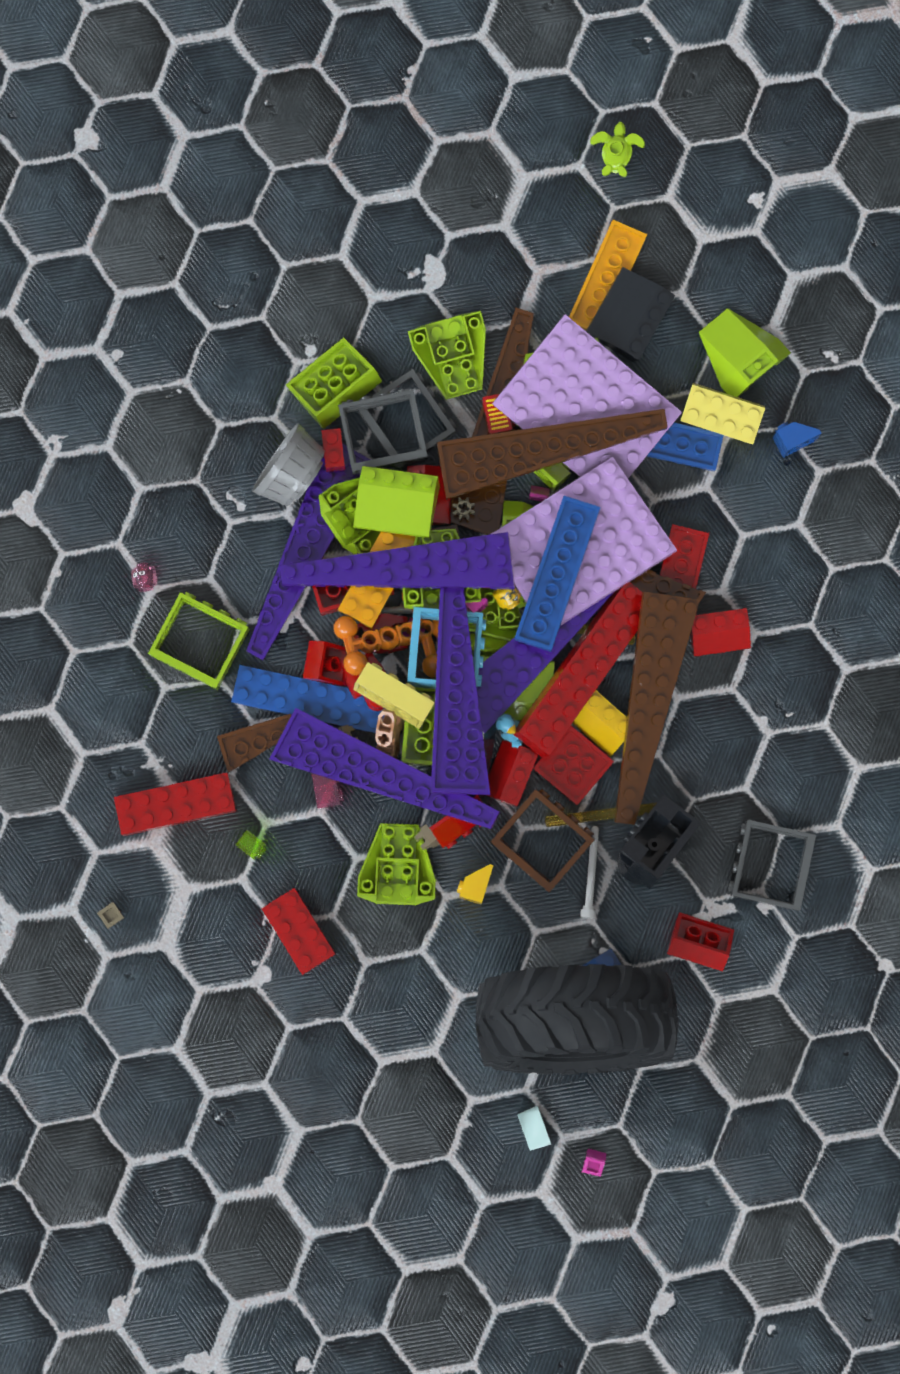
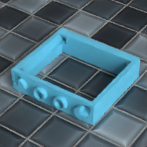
(433, 614)

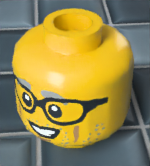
(507, 597)

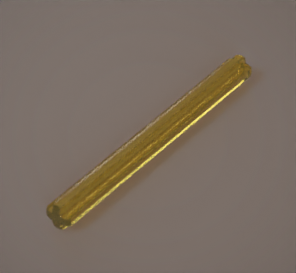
(595, 815)

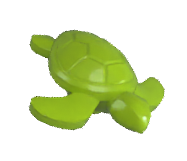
(617, 149)

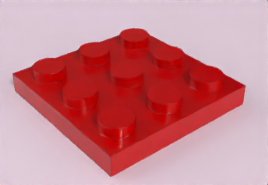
(574, 765)

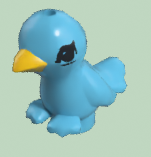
(507, 727)

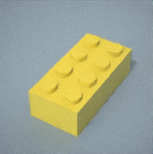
(723, 413)
(394, 695)

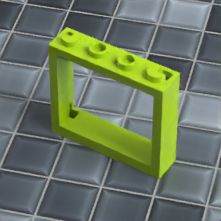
(205, 607)

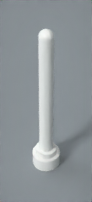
(588, 910)

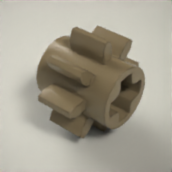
(466, 513)

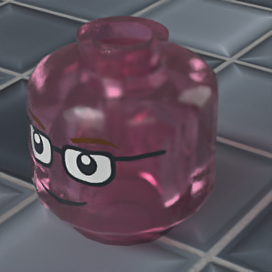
(144, 577)

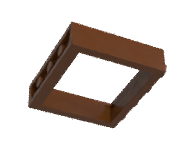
(558, 809)

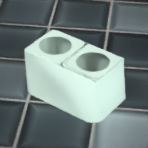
(534, 1128)

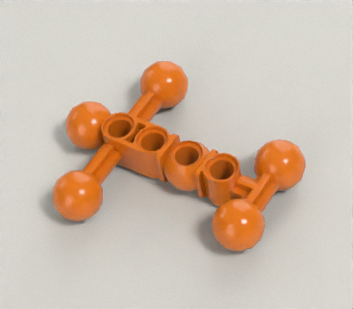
(355, 661)

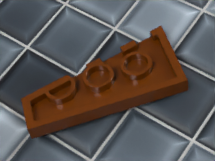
(654, 583)
(250, 741)

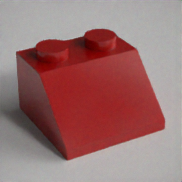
(325, 663)

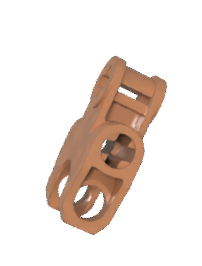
(388, 733)

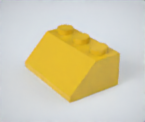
(602, 723)
(475, 885)

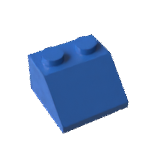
(794, 437)

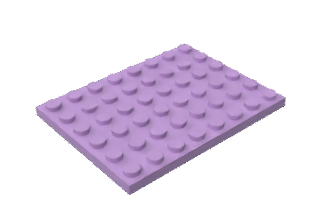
(579, 381)
(620, 548)

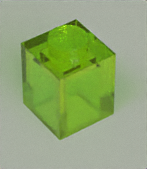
(251, 845)

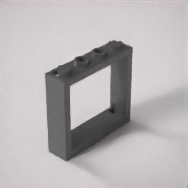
(428, 395)
(385, 399)
(803, 868)

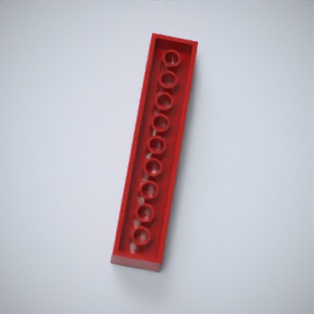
(581, 671)

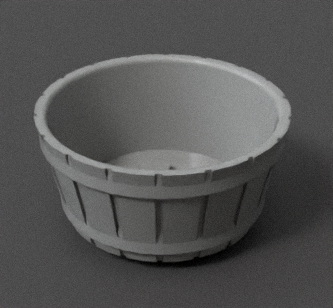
(290, 468)

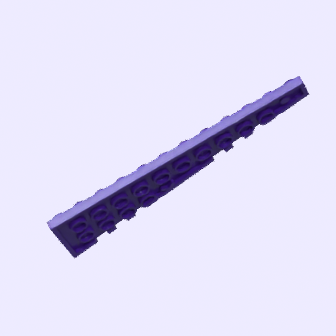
(306, 543)
(454, 563)
(518, 665)
(458, 737)
(340, 757)

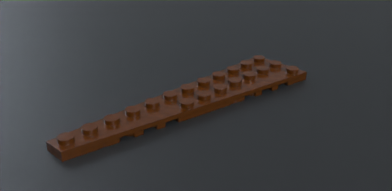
(497, 457)
(491, 498)
(659, 652)

